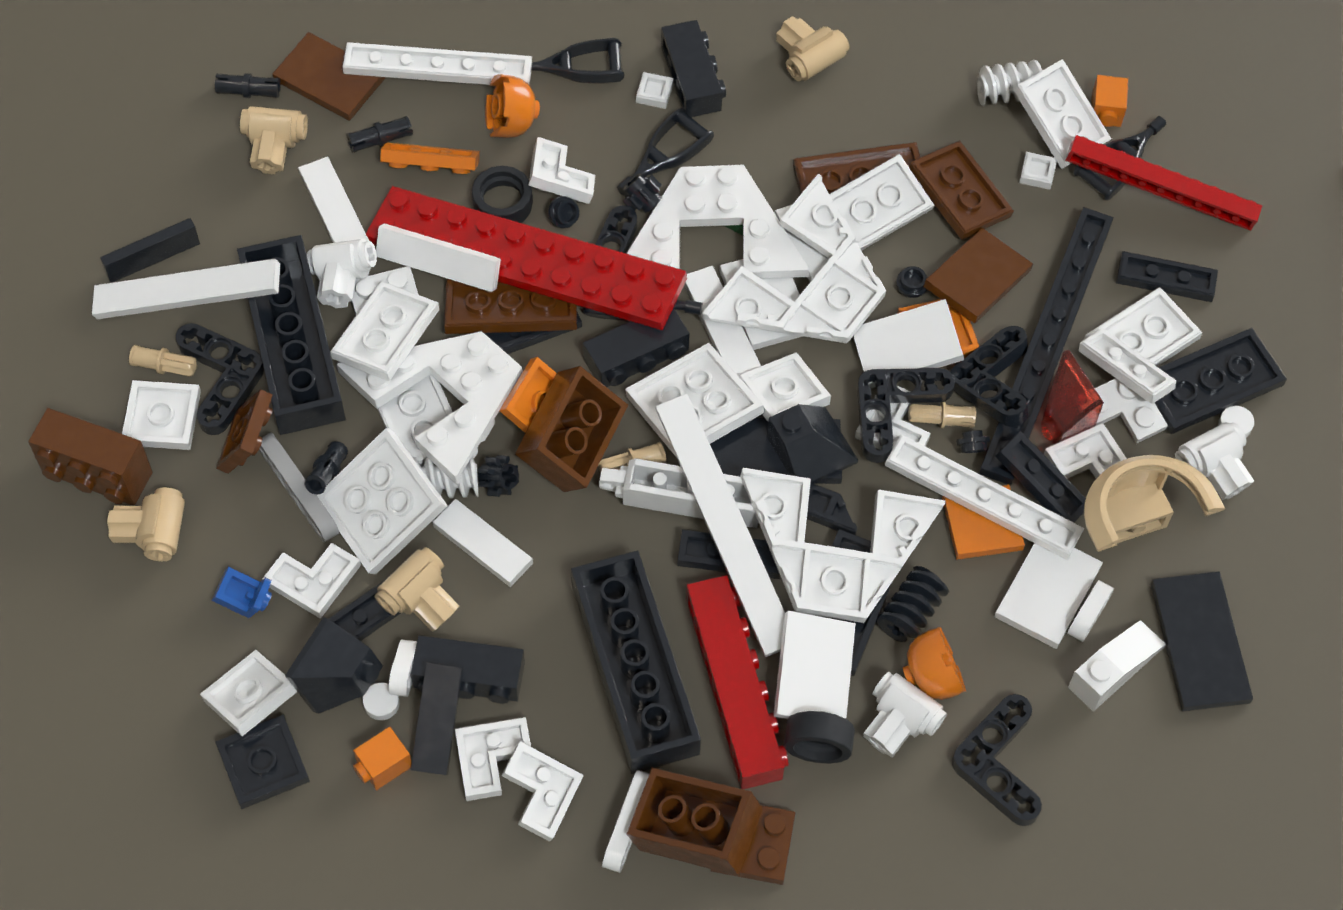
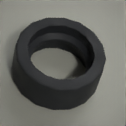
(503, 176)
(819, 737)

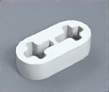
(1090, 611)
(400, 675)

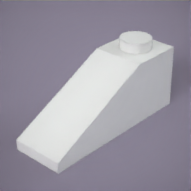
(1114, 664)

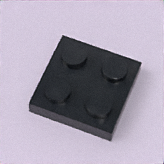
(262, 762)

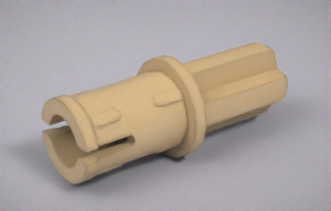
(162, 361)
(943, 415)
(650, 453)

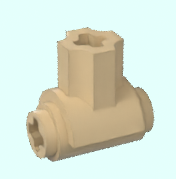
(810, 49)
(271, 134)
(151, 526)
(418, 590)

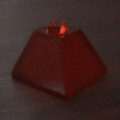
(1072, 402)

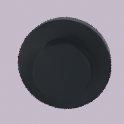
(563, 212)
(911, 282)
(973, 442)

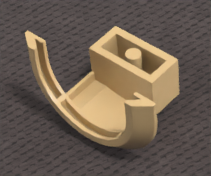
(1131, 502)

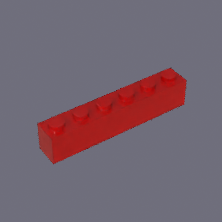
(735, 682)

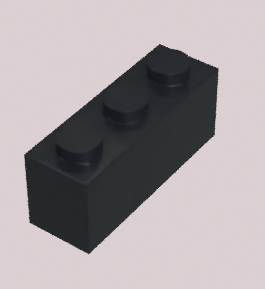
(692, 68)
(634, 349)
(487, 669)

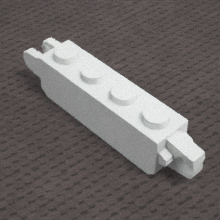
(666, 489)

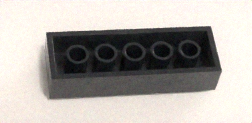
(294, 341)
(635, 662)

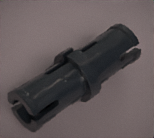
(247, 85)
(379, 134)
(326, 467)

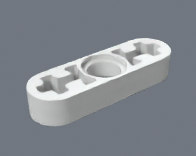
(620, 843)

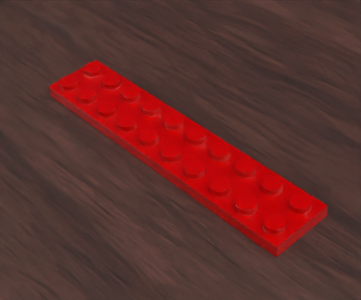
(543, 259)

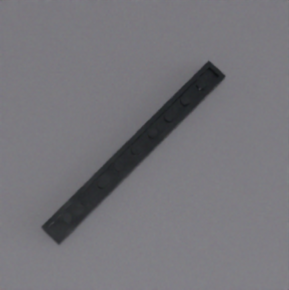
(1052, 332)

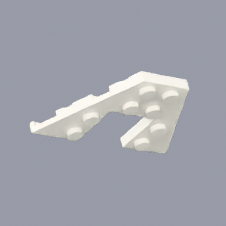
(719, 198)
(833, 301)
(469, 369)
(829, 578)

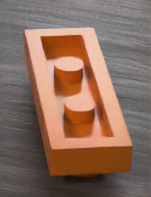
(430, 157)

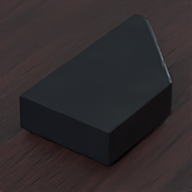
(829, 510)

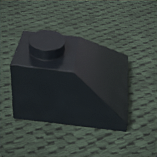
(809, 442)
(333, 668)

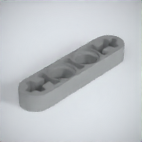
(294, 484)

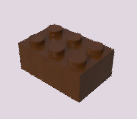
(572, 429)
(90, 457)
(695, 821)

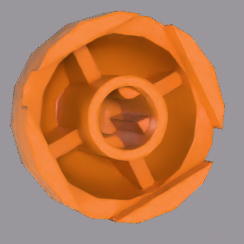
(510, 107)
(933, 666)

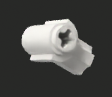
(338, 268)
(1218, 458)
(902, 712)

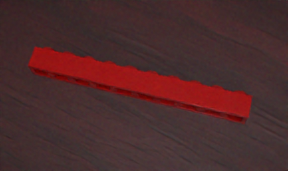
(1163, 182)

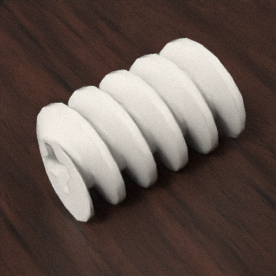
(1002, 81)
(441, 481)

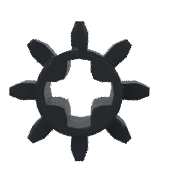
(642, 192)
(498, 475)

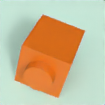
(1110, 99)
(381, 759)

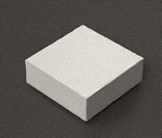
(654, 90)
(1038, 170)

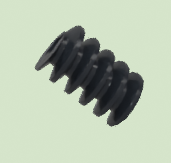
(911, 604)

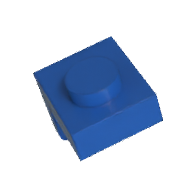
(242, 593)

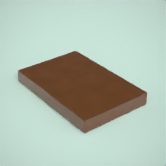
(317, 73)
(960, 189)
(978, 275)

